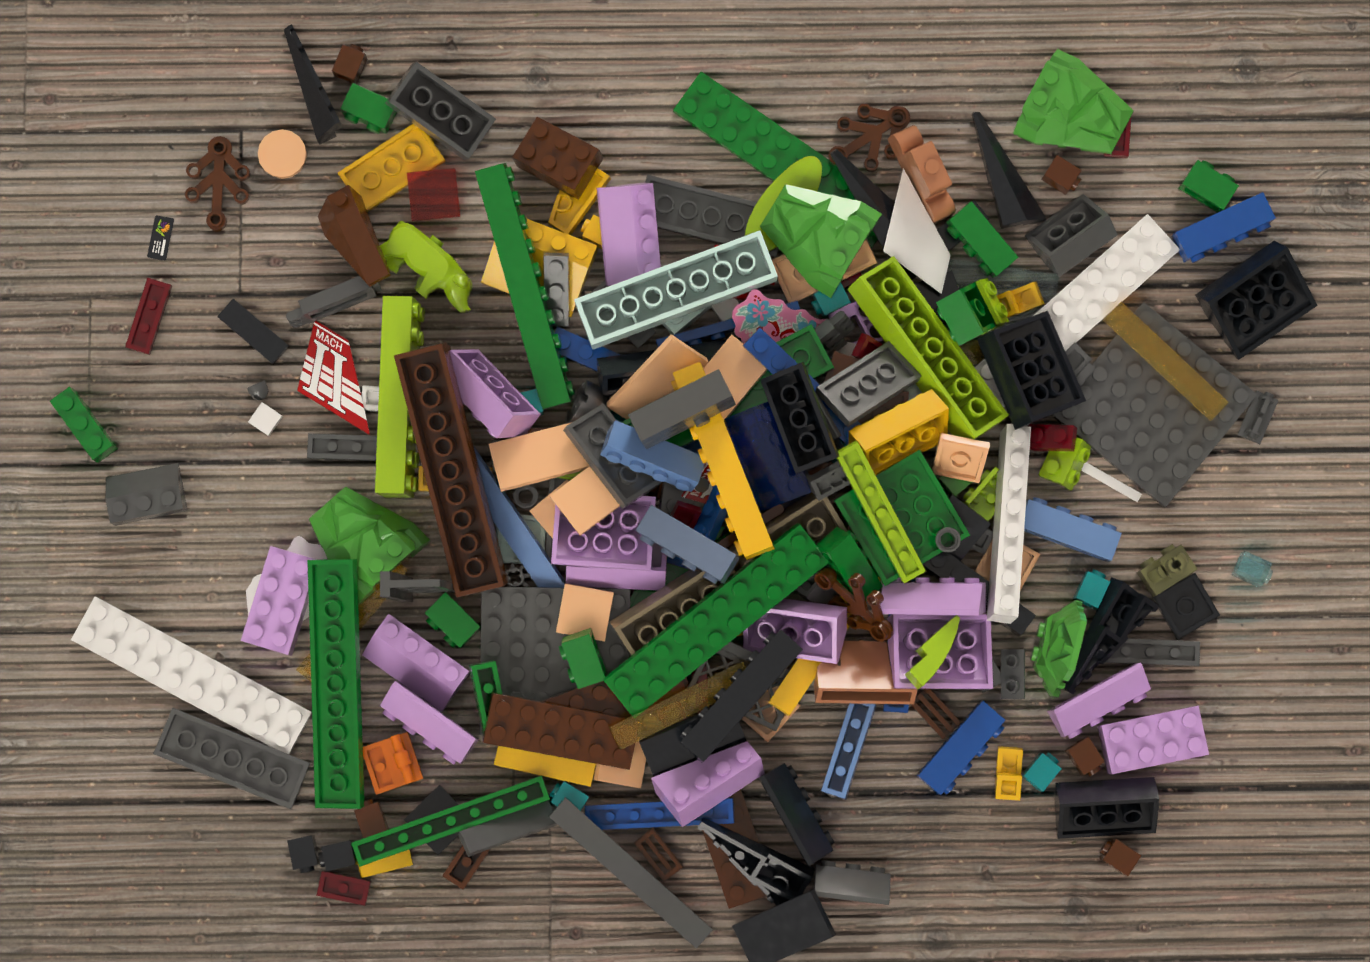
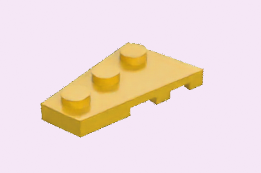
(569, 211)

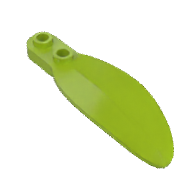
(803, 173)

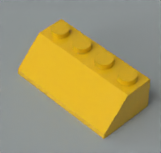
(902, 431)

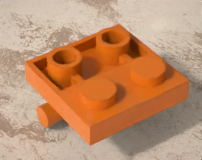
(392, 763)

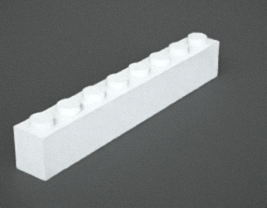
(1009, 524)

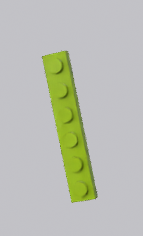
(880, 512)

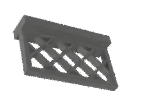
(402, 587)
(739, 654)

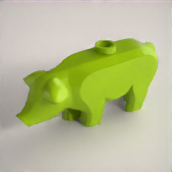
(430, 261)

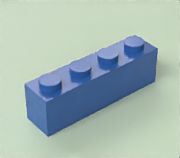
(1224, 227)
(961, 747)

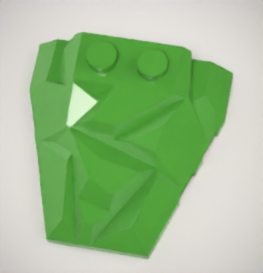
(1072, 108)
(819, 233)
(365, 531)
(1059, 646)

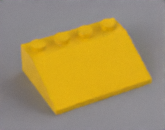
(548, 241)

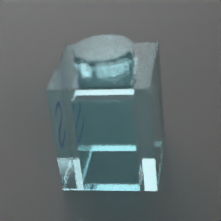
(1252, 569)

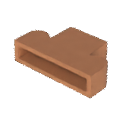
(924, 171)
(860, 677)

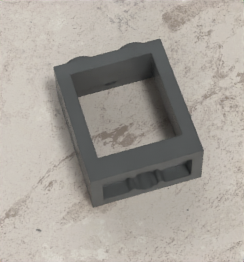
(828, 479)

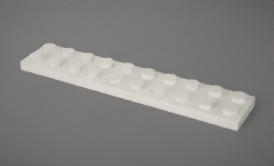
(1103, 285)
(191, 676)

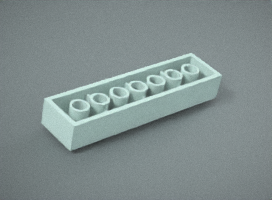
(676, 290)

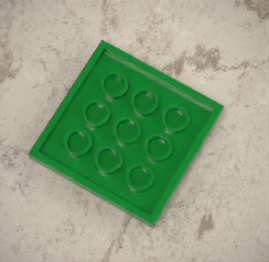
(919, 507)

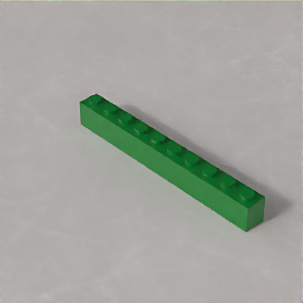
(524, 285)

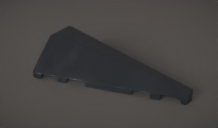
(318, 104)
(866, 191)
(1010, 194)
(1115, 618)
(770, 870)

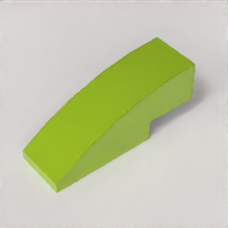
(933, 653)

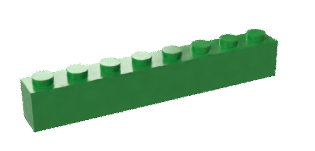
(450, 821)

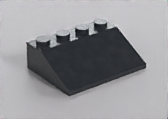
(1257, 299)
(1031, 369)

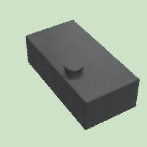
(440, 111)
(682, 409)

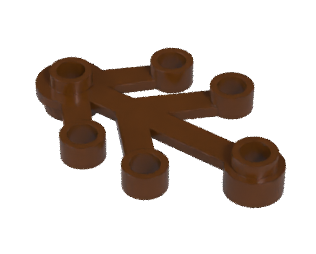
(873, 133)
(217, 179)
(876, 624)

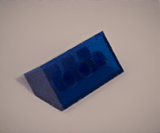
(765, 457)

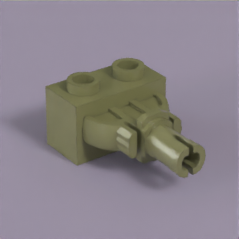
(1166, 570)

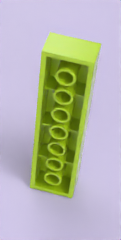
(922, 339)
(395, 436)

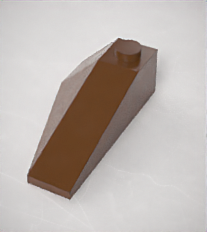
(352, 234)

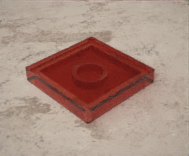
(433, 194)

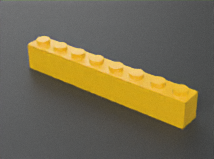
(728, 476)

